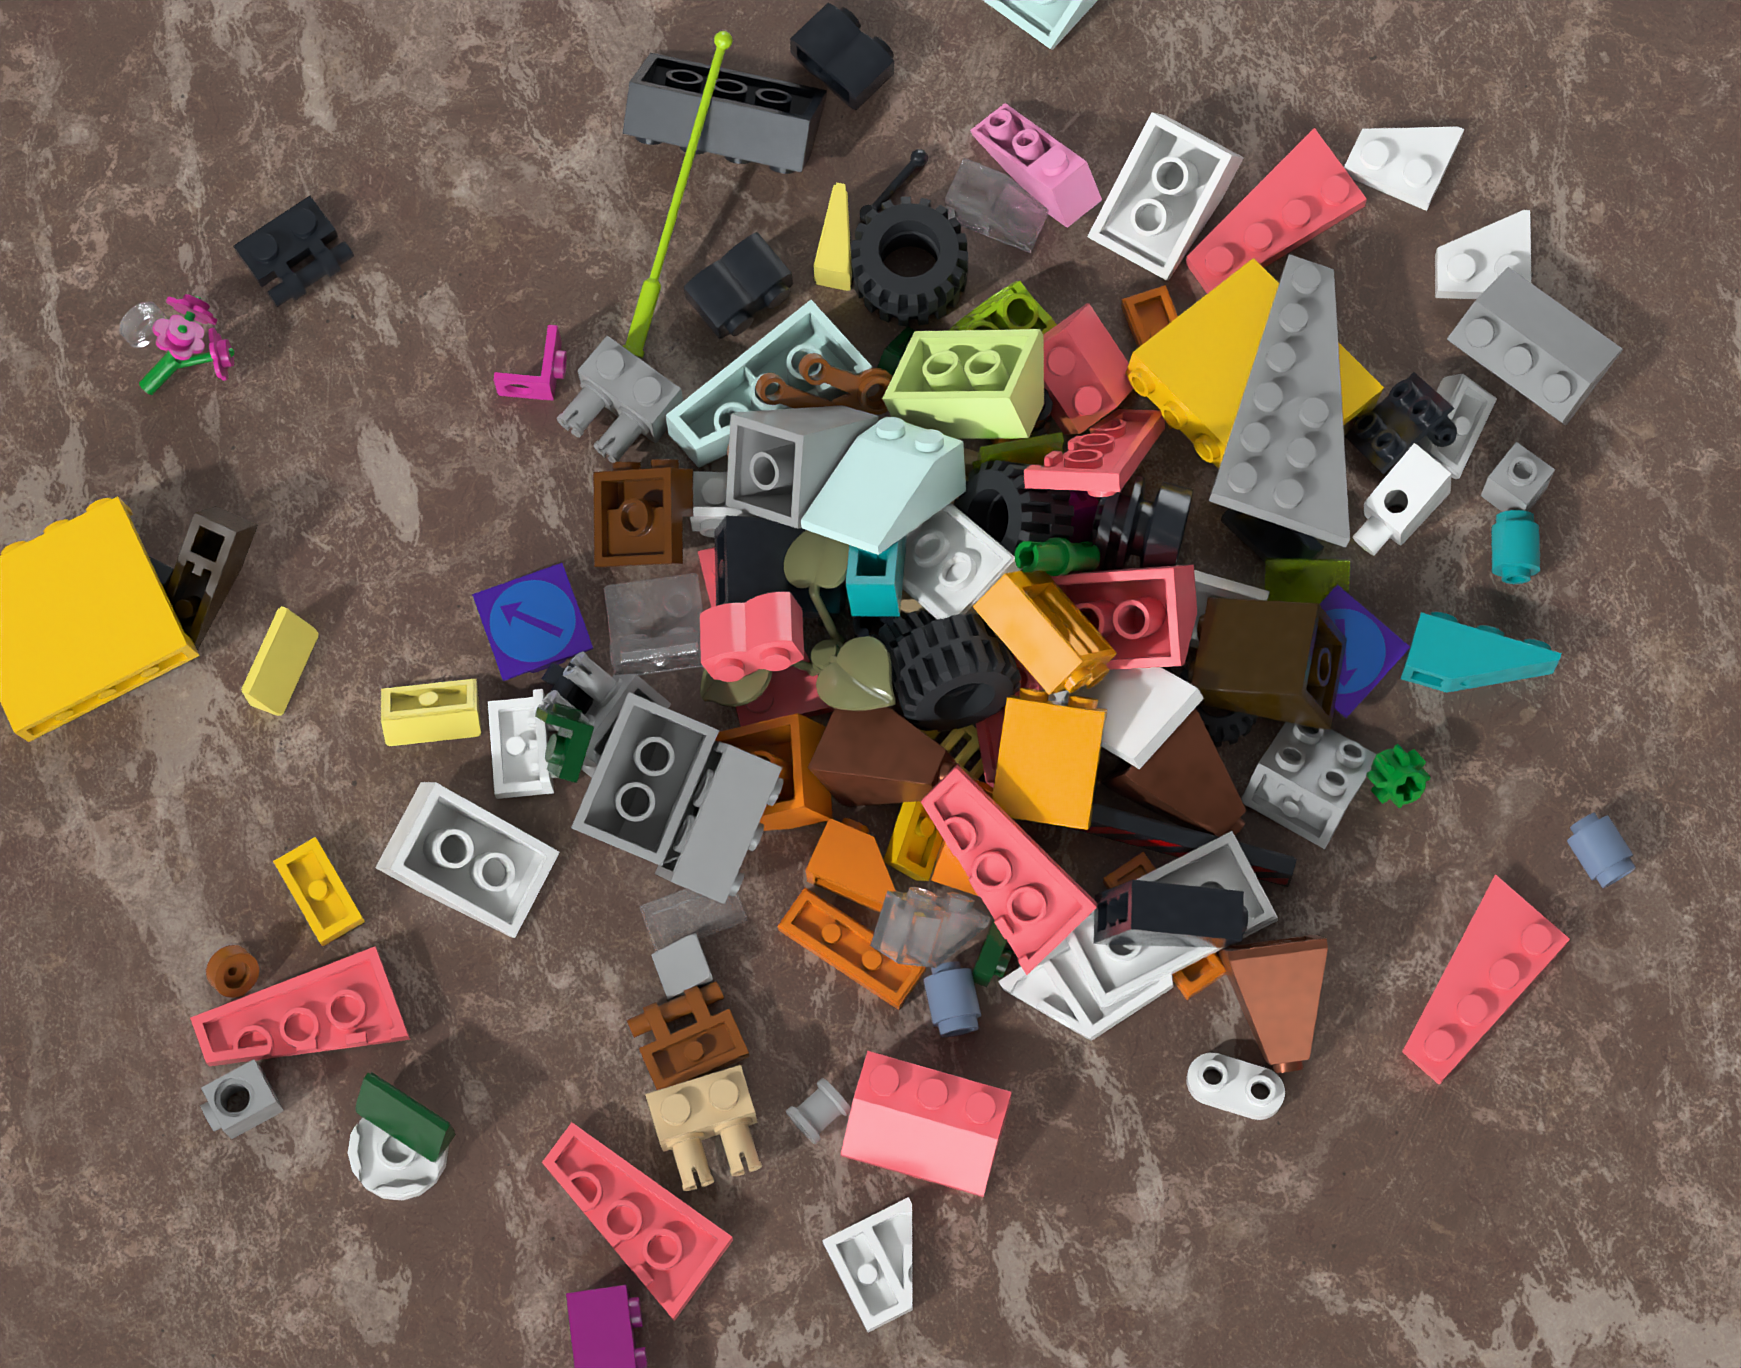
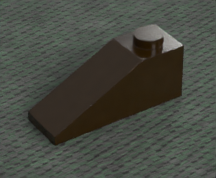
(208, 568)

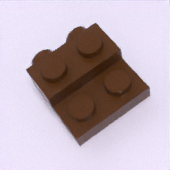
(641, 513)

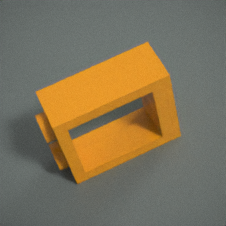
(1045, 631)

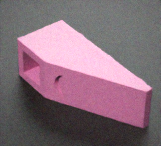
(1039, 164)

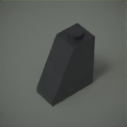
(1169, 915)

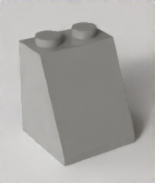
(787, 457)

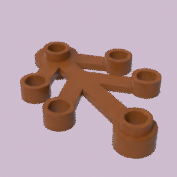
(853, 384)

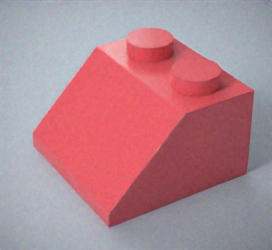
(1083, 371)

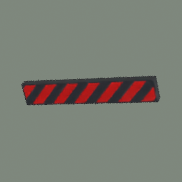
(1179, 841)

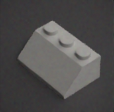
(1535, 345)
(645, 779)
(721, 822)

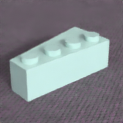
(703, 419)

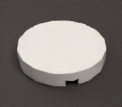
(390, 1166)

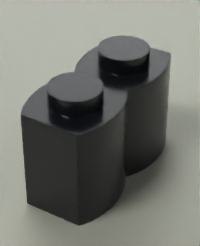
(843, 55)
(739, 286)

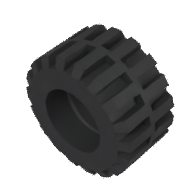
(904, 227)
(1011, 512)
(953, 673)

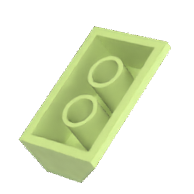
(970, 383)

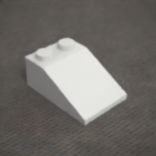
(1164, 195)
(467, 858)

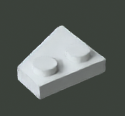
(1404, 160)
(1477, 259)
(877, 1264)

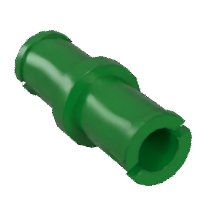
(1057, 556)

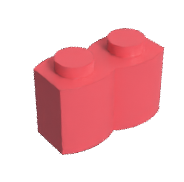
(751, 636)

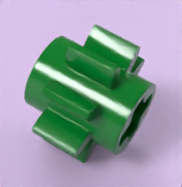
(1398, 776)

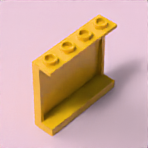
(1205, 355)
(82, 620)

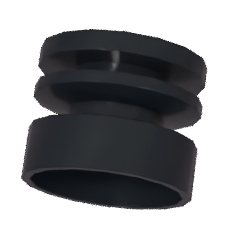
(1142, 526)

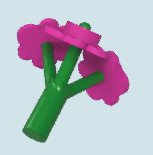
(183, 338)

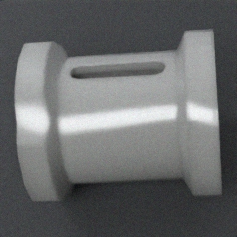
(818, 1110)

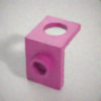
(541, 386)

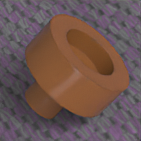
(232, 971)

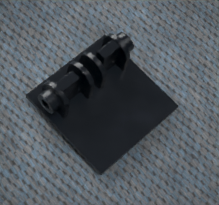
(1401, 420)

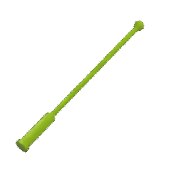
(651, 286)

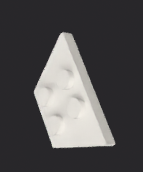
(1063, 993)

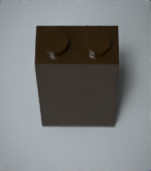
(1269, 660)

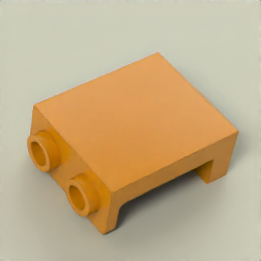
(1049, 758)

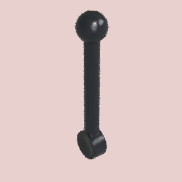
(918, 159)

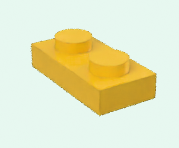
(914, 842)
(319, 891)

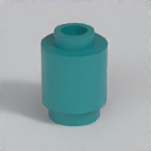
(1515, 546)

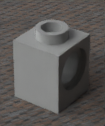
(1517, 480)
(261, 1106)

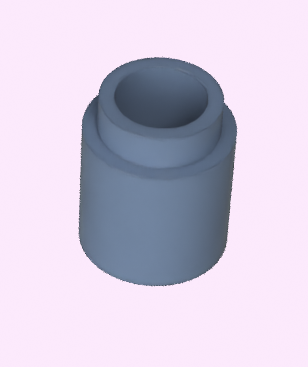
(1601, 849)
(952, 999)

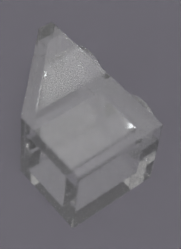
(995, 206)
(926, 928)

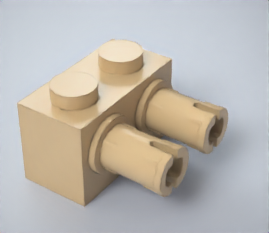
(701, 1110)

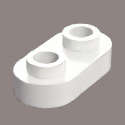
(1234, 1090)

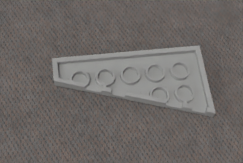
(1288, 430)

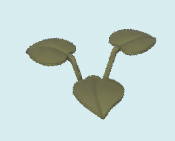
(850, 674)

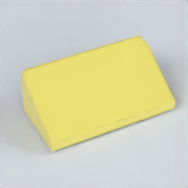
(279, 662)
(430, 712)

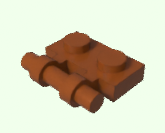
(694, 1050)

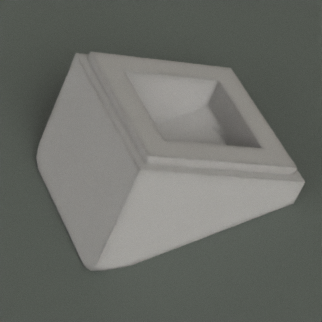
(682, 966)

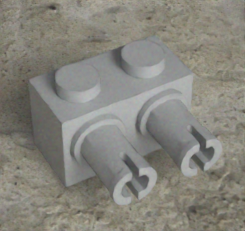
(627, 388)
(608, 700)

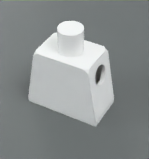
(1416, 485)

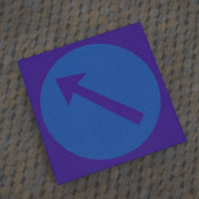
(532, 622)
(1368, 652)

